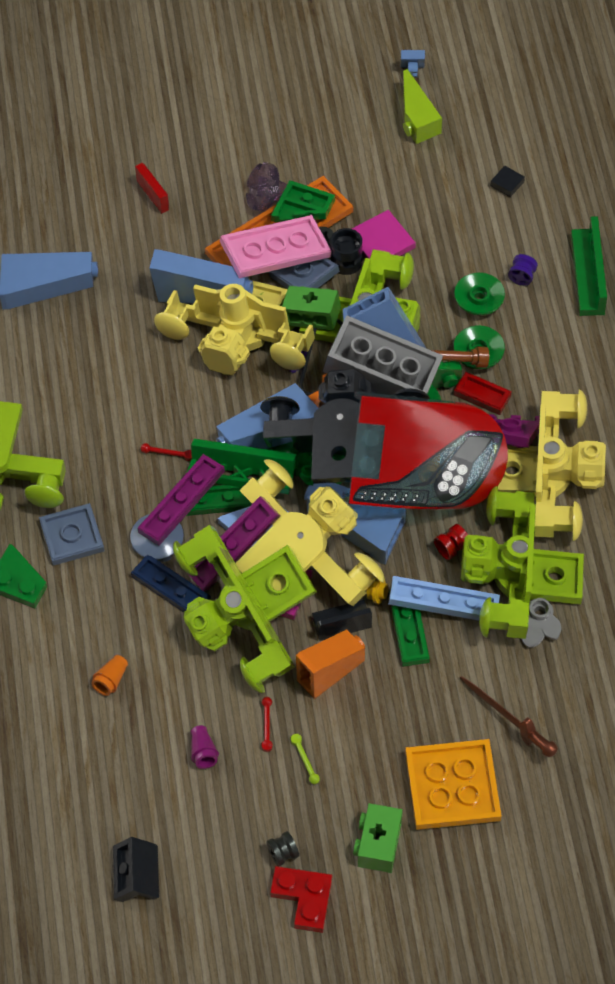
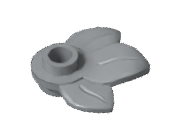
(541, 625)

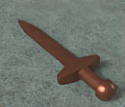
(527, 728)

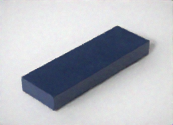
(166, 583)

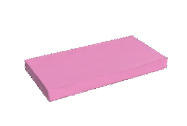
(275, 246)

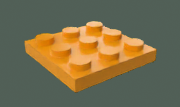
(453, 784)

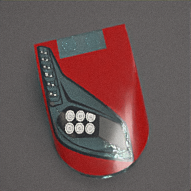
(424, 453)

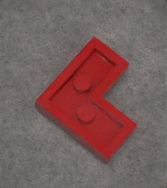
(310, 891)

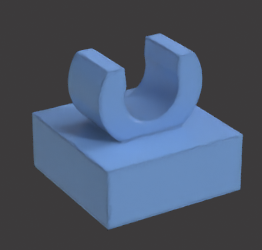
(413, 60)

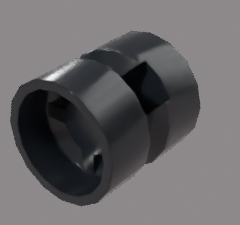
(346, 250)

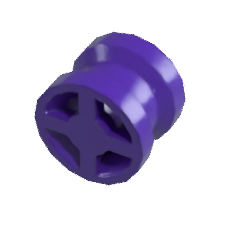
(522, 269)

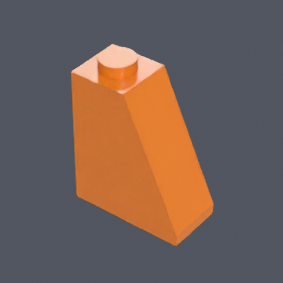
(328, 662)

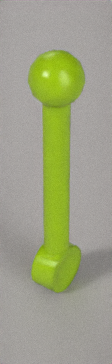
(296, 740)

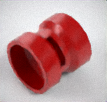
(451, 542)

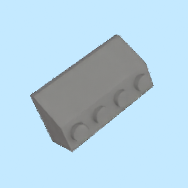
(382, 358)

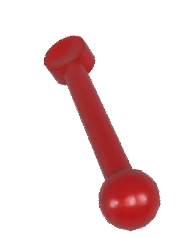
(146, 448)
(266, 744)

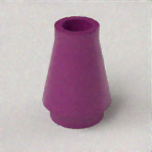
(203, 750)

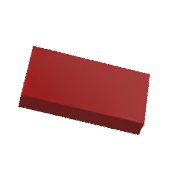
(152, 187)
(482, 393)

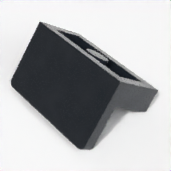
(342, 618)
(135, 869)

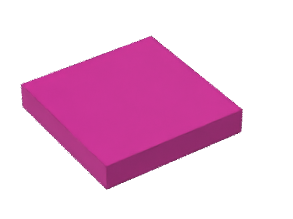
(384, 234)

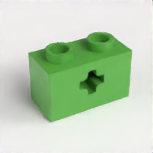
(312, 307)
(379, 853)

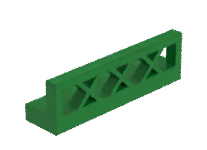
(589, 269)
(242, 461)

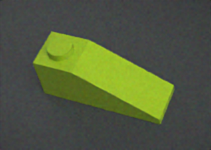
(420, 115)

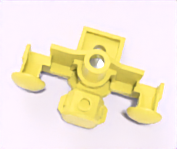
(239, 325)

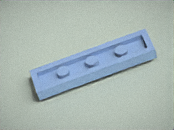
(438, 597)

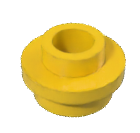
(378, 591)

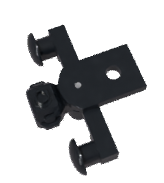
(332, 427)

